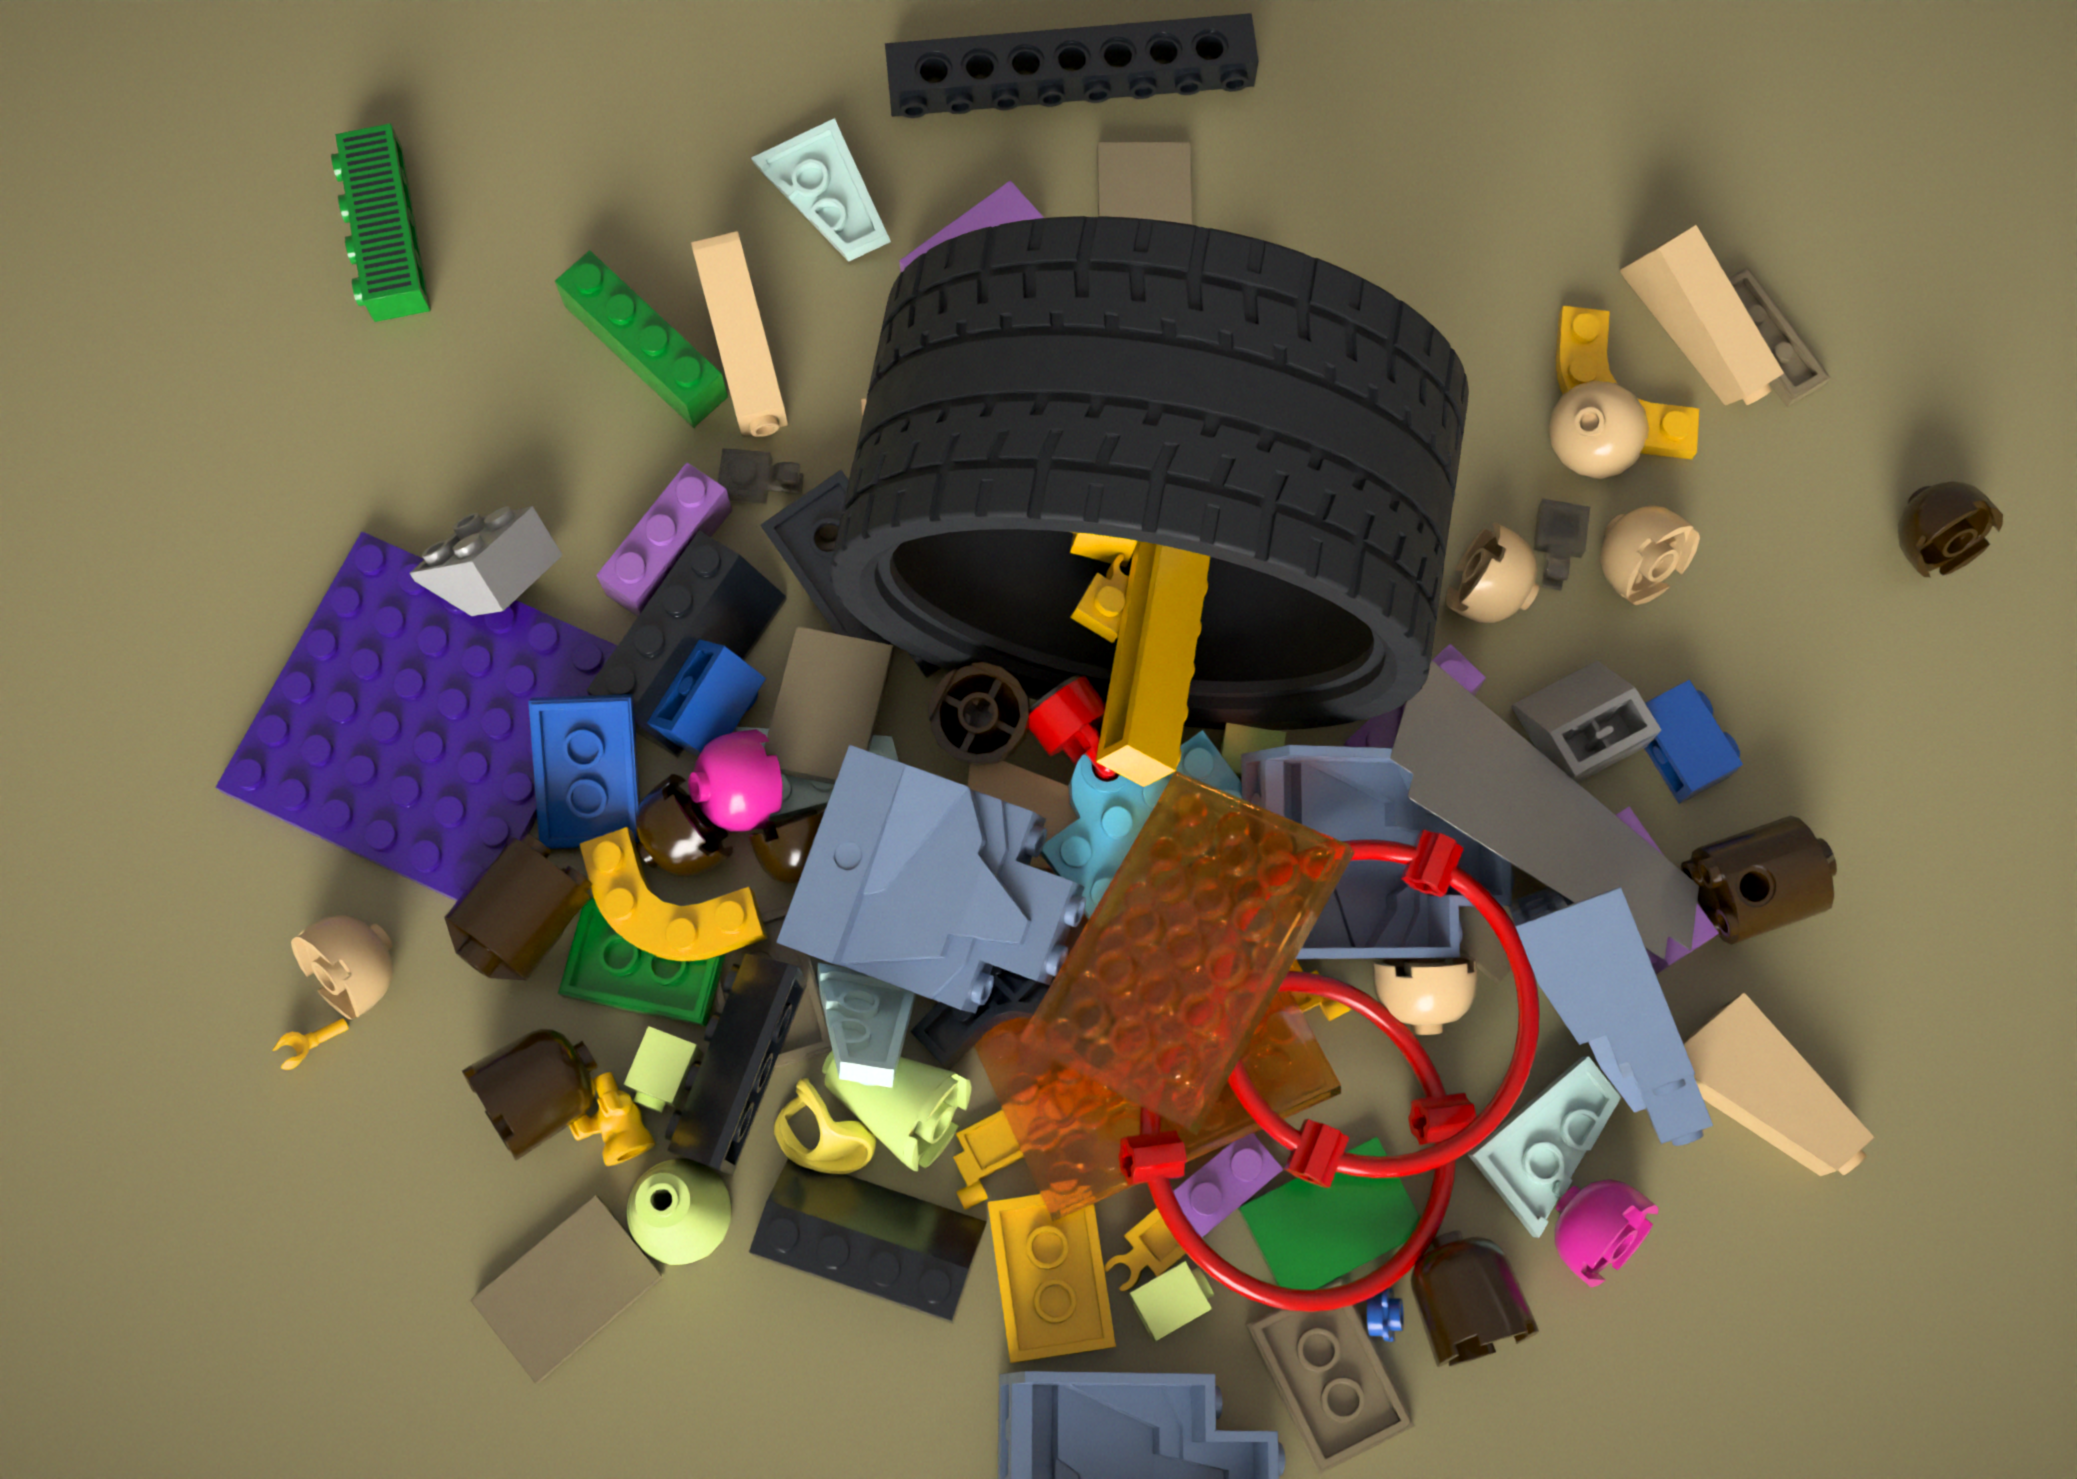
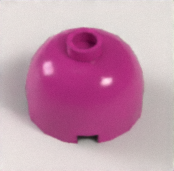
(737, 782)
(1601, 1227)

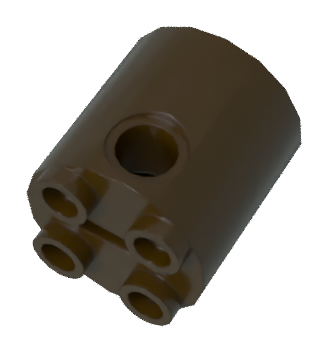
(1763, 878)
(515, 910)

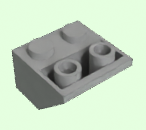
(488, 560)
(1587, 721)

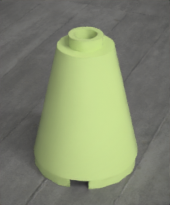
(910, 1115)
(693, 1221)

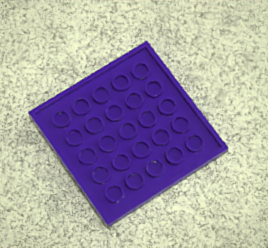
(409, 722)

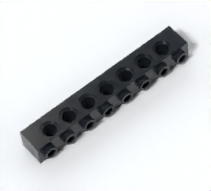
(1089, 48)

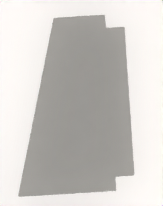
(1532, 813)

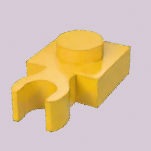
(1104, 602)
(1152, 1247)

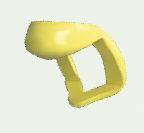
(842, 1145)

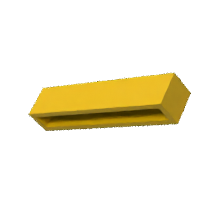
(1153, 663)

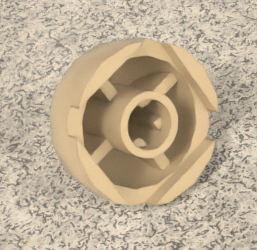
(1598, 429)
(1644, 550)
(1496, 577)
(348, 962)
(1426, 990)

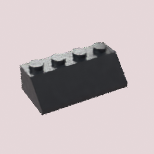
(704, 597)
(737, 1064)
(869, 1239)

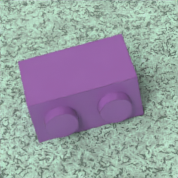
(1226, 1182)

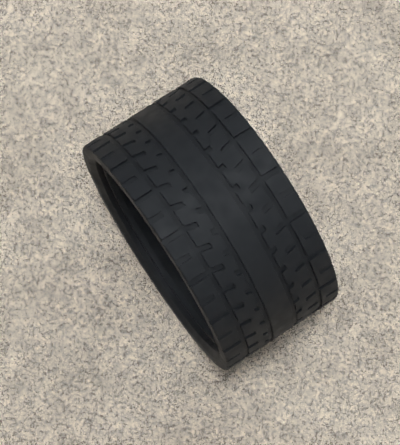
(1171, 400)

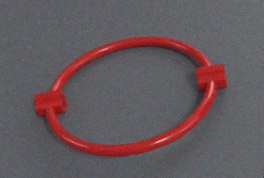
(1319, 1148)
(1161, 1156)

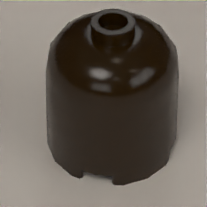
(534, 1088)
(1469, 1298)

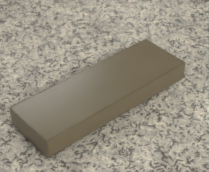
(1800, 367)

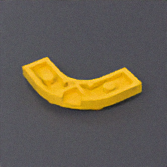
(1583, 359)
(659, 926)

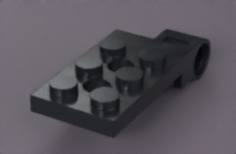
(794, 536)

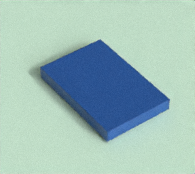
(584, 767)

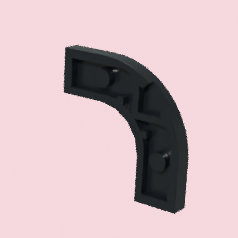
(953, 1032)

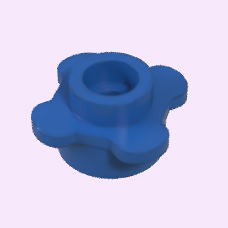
(1385, 1315)

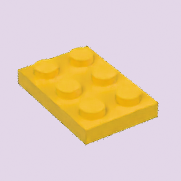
(1050, 1280)

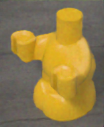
(617, 1121)

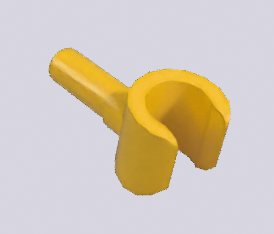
(303, 1043)

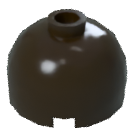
(1946, 526)
(979, 714)
(677, 832)
(786, 846)

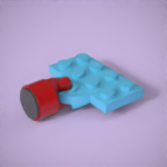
(1106, 804)

